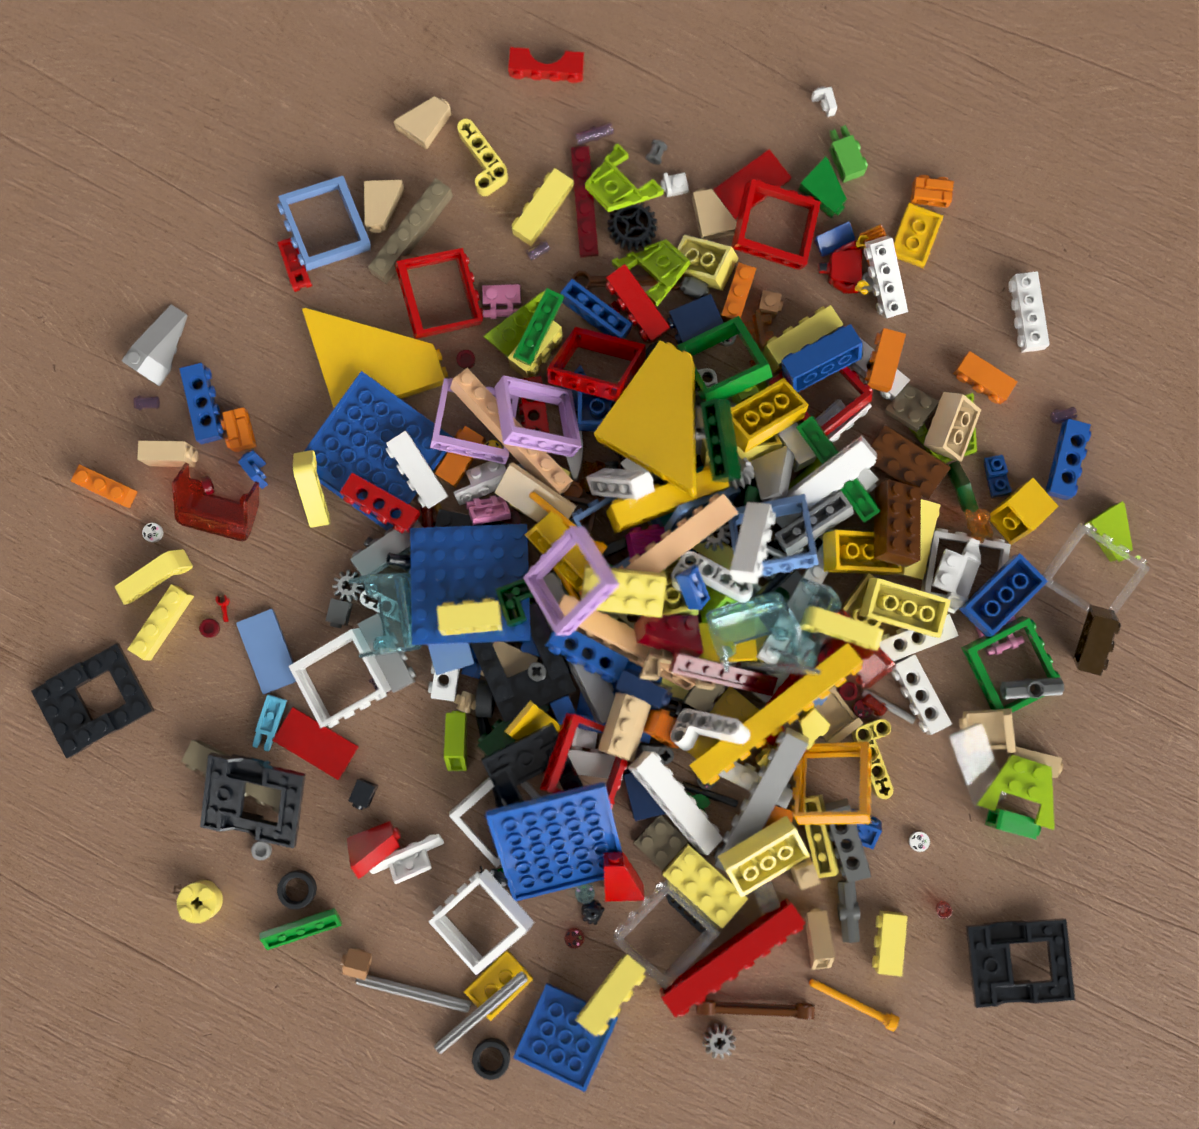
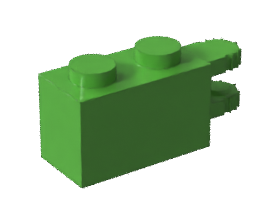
(847, 155)

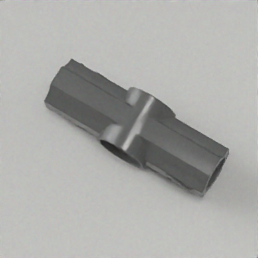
(1021, 688)
(848, 911)

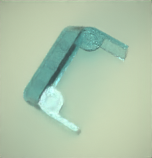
(823, 598)
(395, 611)
(752, 620)

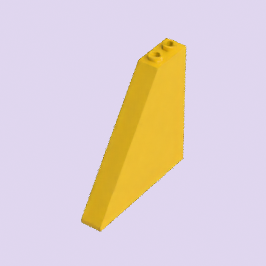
(392, 360)
(657, 418)

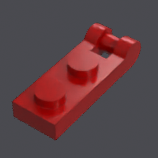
(293, 265)

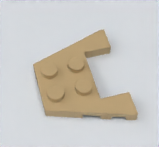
(651, 667)

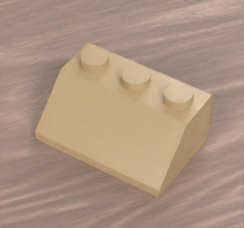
(952, 426)
(624, 727)

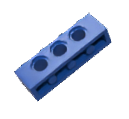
(595, 311)
(190, 377)
(1056, 486)
(615, 661)

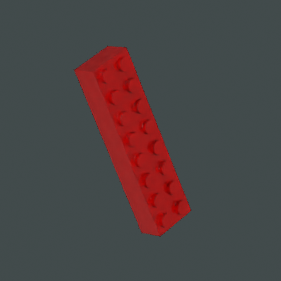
(731, 958)

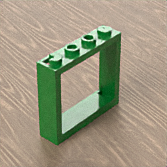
(738, 382)
(981, 675)

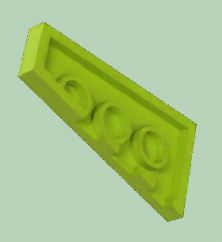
(511, 330)

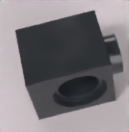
(362, 794)

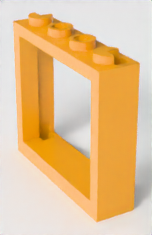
(828, 750)

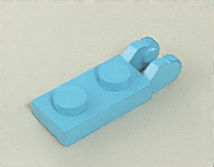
(269, 720)

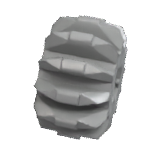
(746, 472)
(719, 540)
(345, 593)
(726, 1041)

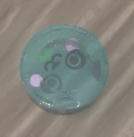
(585, 893)

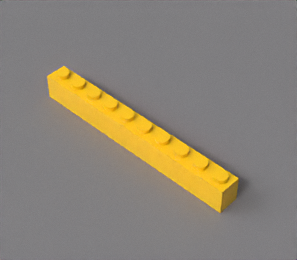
(779, 712)

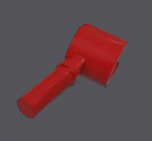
(223, 607)

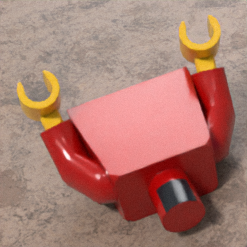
(846, 268)

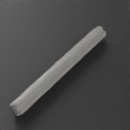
(415, 993)
(481, 1012)

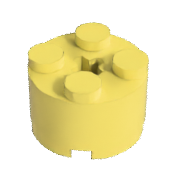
(190, 908)

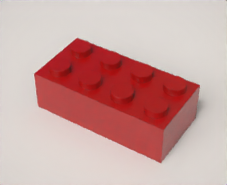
(637, 304)

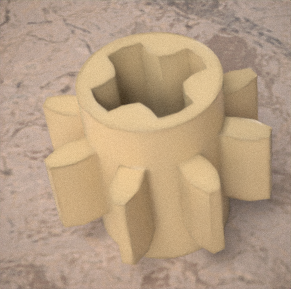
(465, 702)

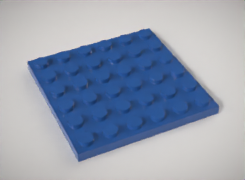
(356, 441)
(465, 566)
(554, 840)

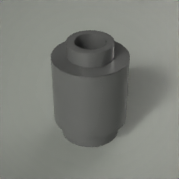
(694, 287)

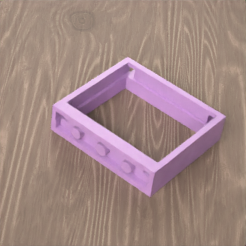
(531, 439)
(465, 447)
(534, 578)

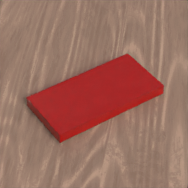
(763, 167)
(315, 744)

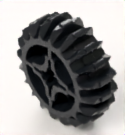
(646, 233)

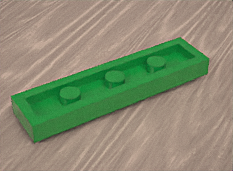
(538, 327)
(300, 929)

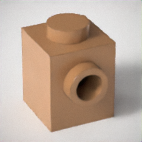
(770, 303)
(356, 963)

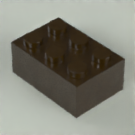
(1096, 640)

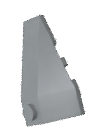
(156, 347)

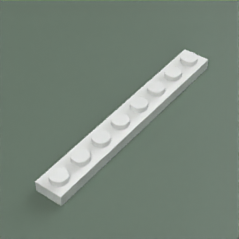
(797, 604)

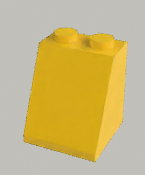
(1022, 511)

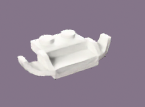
(958, 573)

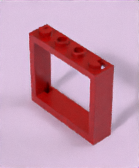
(767, 252)
(409, 299)
(599, 343)
(865, 398)
(561, 751)

